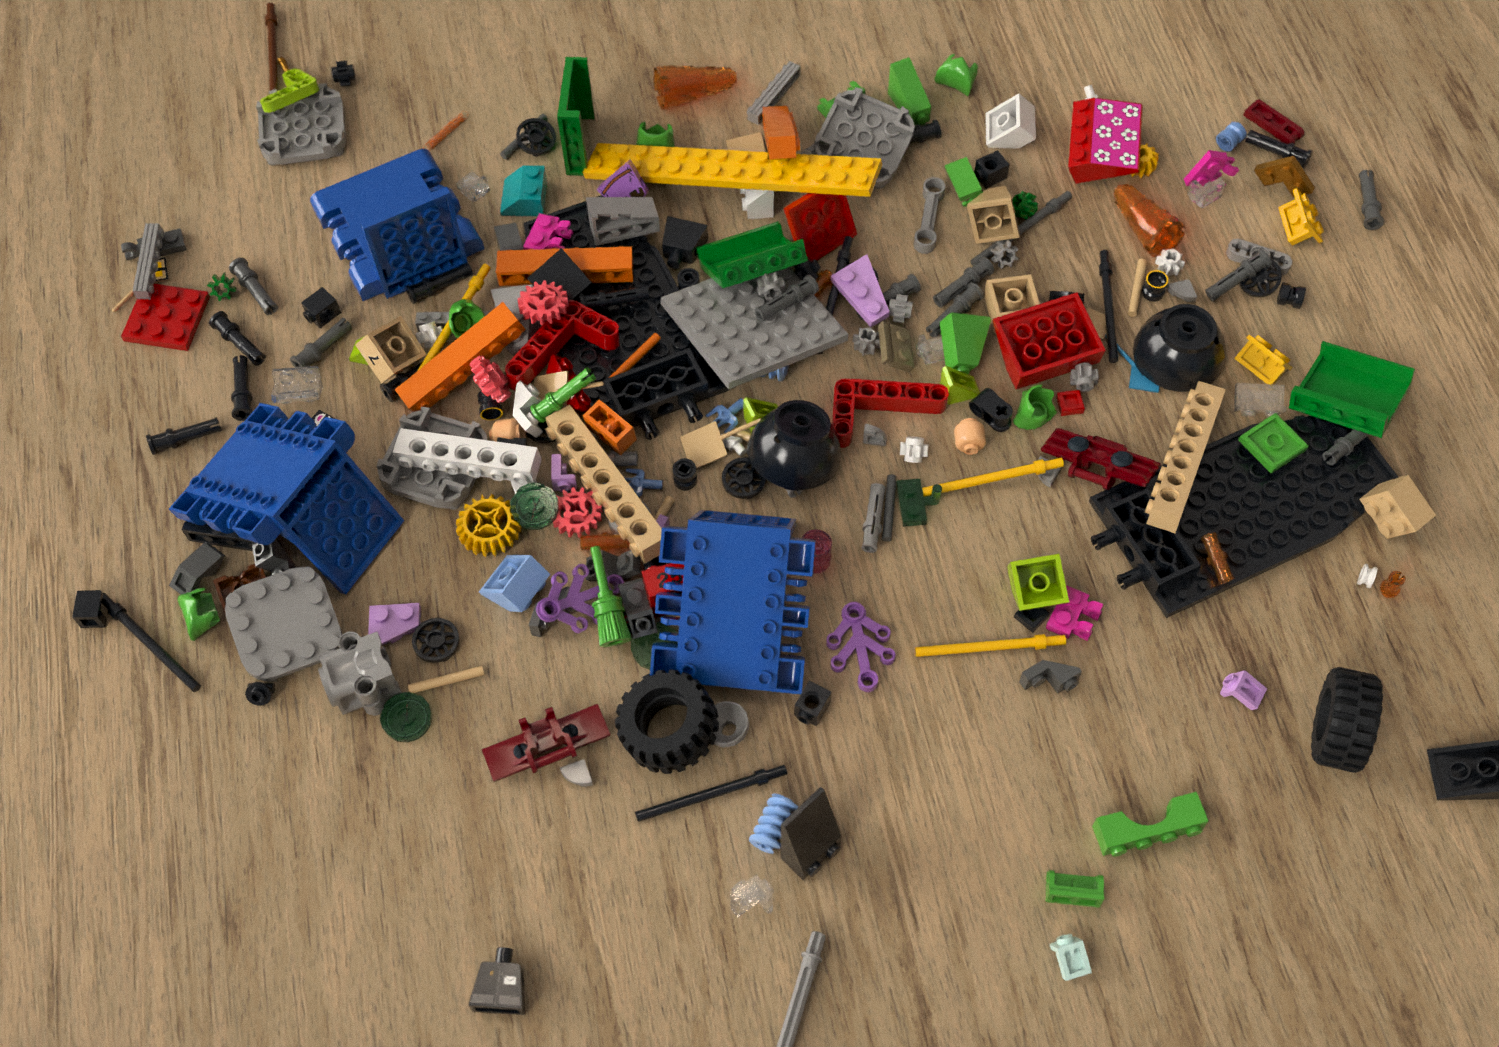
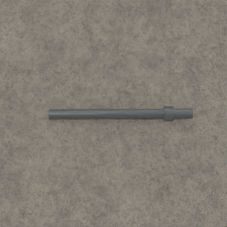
(1051, 207)

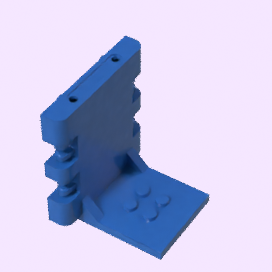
(396, 225)
(294, 484)
(734, 601)

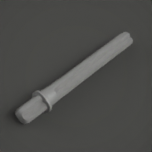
(809, 965)

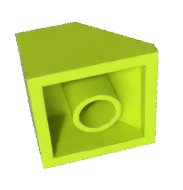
(1038, 582)

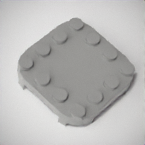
(303, 129)
(866, 129)
(429, 487)
(282, 623)

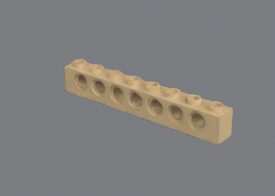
(568, 422)
(1185, 458)

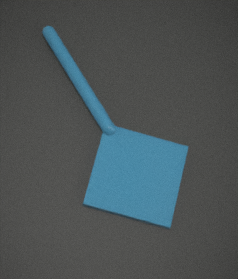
(1137, 381)

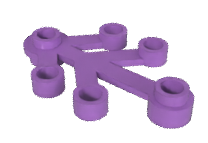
(573, 600)
(860, 642)

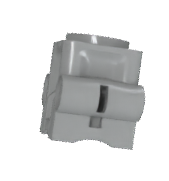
(358, 674)

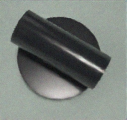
(259, 693)

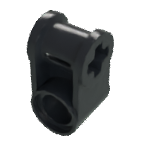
(992, 410)

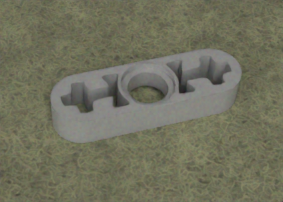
(1245, 246)

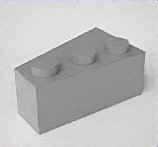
(621, 218)
(509, 296)

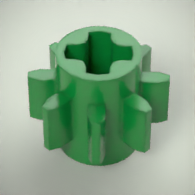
(1024, 205)
(227, 285)

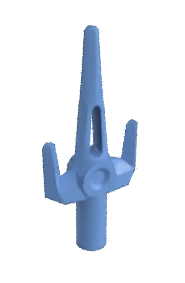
(727, 415)
(639, 482)

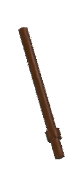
(271, 23)

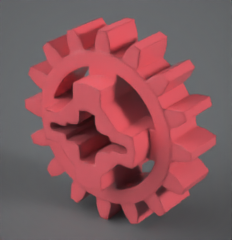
(543, 302)
(490, 379)
(576, 512)

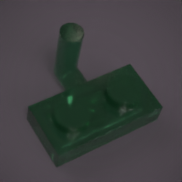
(913, 503)

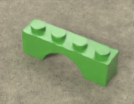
(1119, 833)

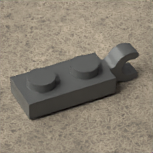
(171, 243)

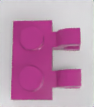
(1208, 168)
(544, 231)
(1066, 616)

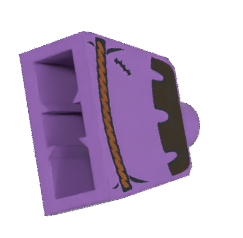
(624, 183)

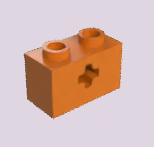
(610, 427)

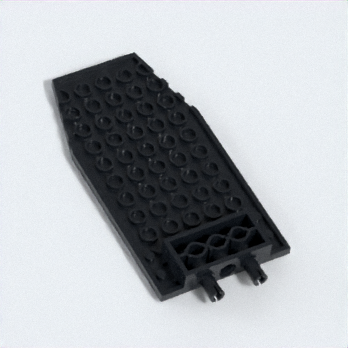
(671, 372)
(1255, 513)

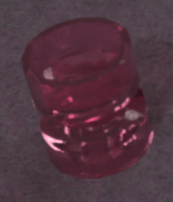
(822, 549)

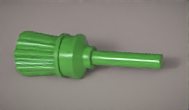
(608, 608)

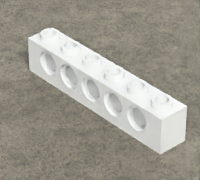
(457, 448)

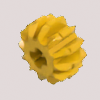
(1148, 161)

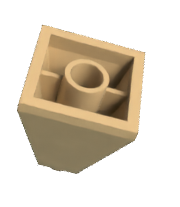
(993, 216)

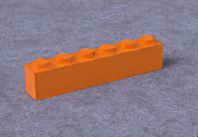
(780, 132)
(597, 263)
(453, 363)

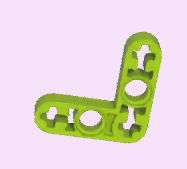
(298, 87)

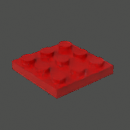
(820, 222)
(166, 318)

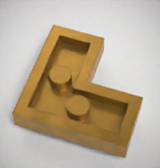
(1286, 171)

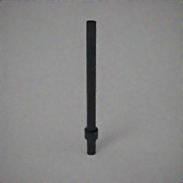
(843, 259)
(1105, 272)
(119, 613)
(759, 777)

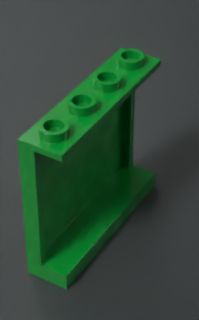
(574, 105)
(750, 255)
(1352, 389)

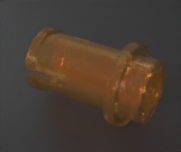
(823, 281)
(1391, 587)

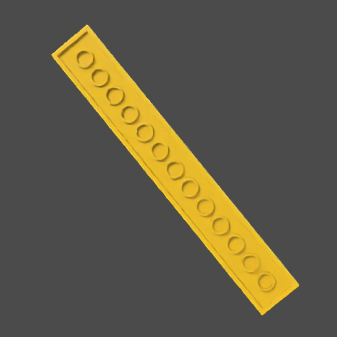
(738, 169)

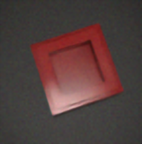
(1070, 402)

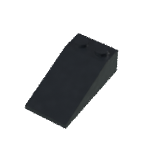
(1466, 771)
(810, 835)

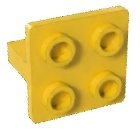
(1300, 219)
(1262, 361)

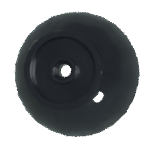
(1178, 357)
(807, 447)

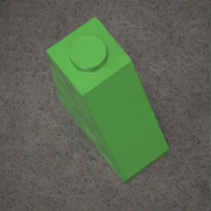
(908, 91)
(963, 340)

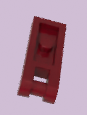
(1273, 122)

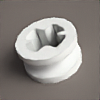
(1367, 576)

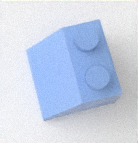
(515, 582)

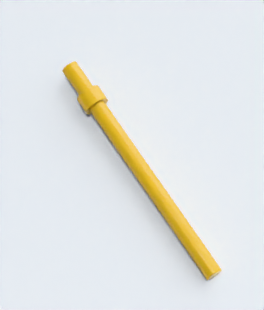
(475, 285)
(1038, 467)
(1038, 641)

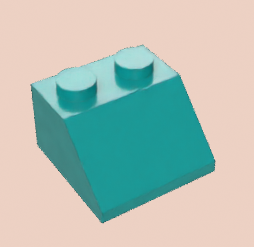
(524, 192)

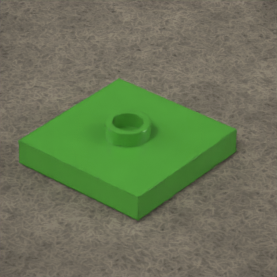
(1273, 443)

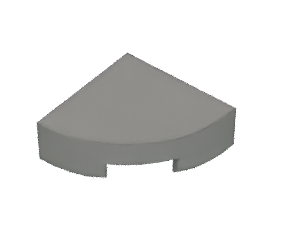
(1183, 290)
(874, 436)
(1050, 475)
(577, 773)

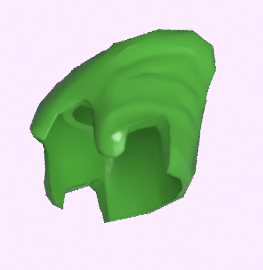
(957, 74)
(655, 136)
(463, 316)
(1035, 408)
(198, 612)

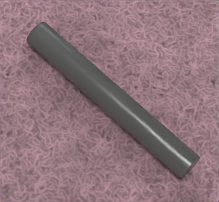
(513, 146)
(889, 508)

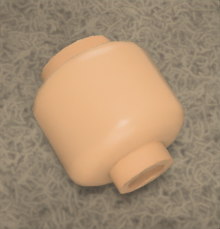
(506, 429)
(970, 436)

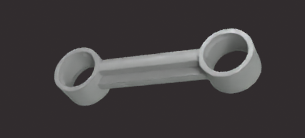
(929, 215)

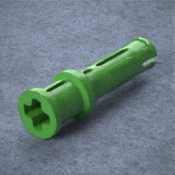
(555, 400)

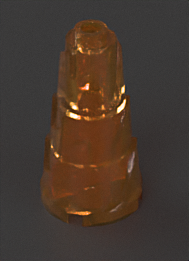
(689, 83)
(1149, 222)

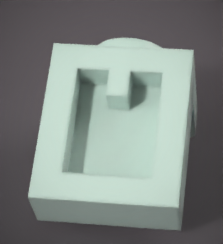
(1071, 956)

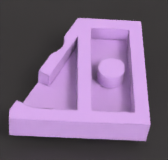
(394, 620)

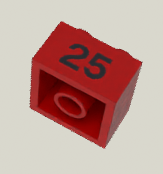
(654, 580)

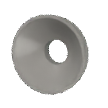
(735, 714)

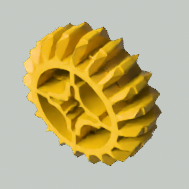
(487, 533)

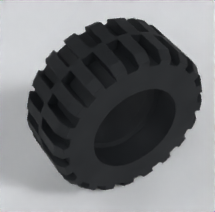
(648, 699)
(1347, 719)

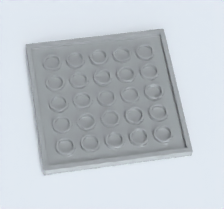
(736, 343)

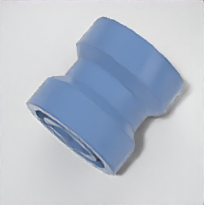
(1233, 134)

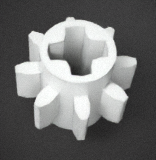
(1170, 262)
(428, 333)
(914, 449)

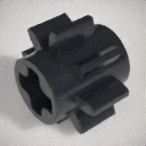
(343, 73)
(806, 268)

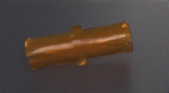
(605, 541)
(1217, 558)

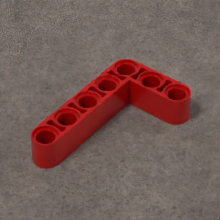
(552, 337)
(880, 401)

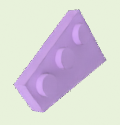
(862, 290)

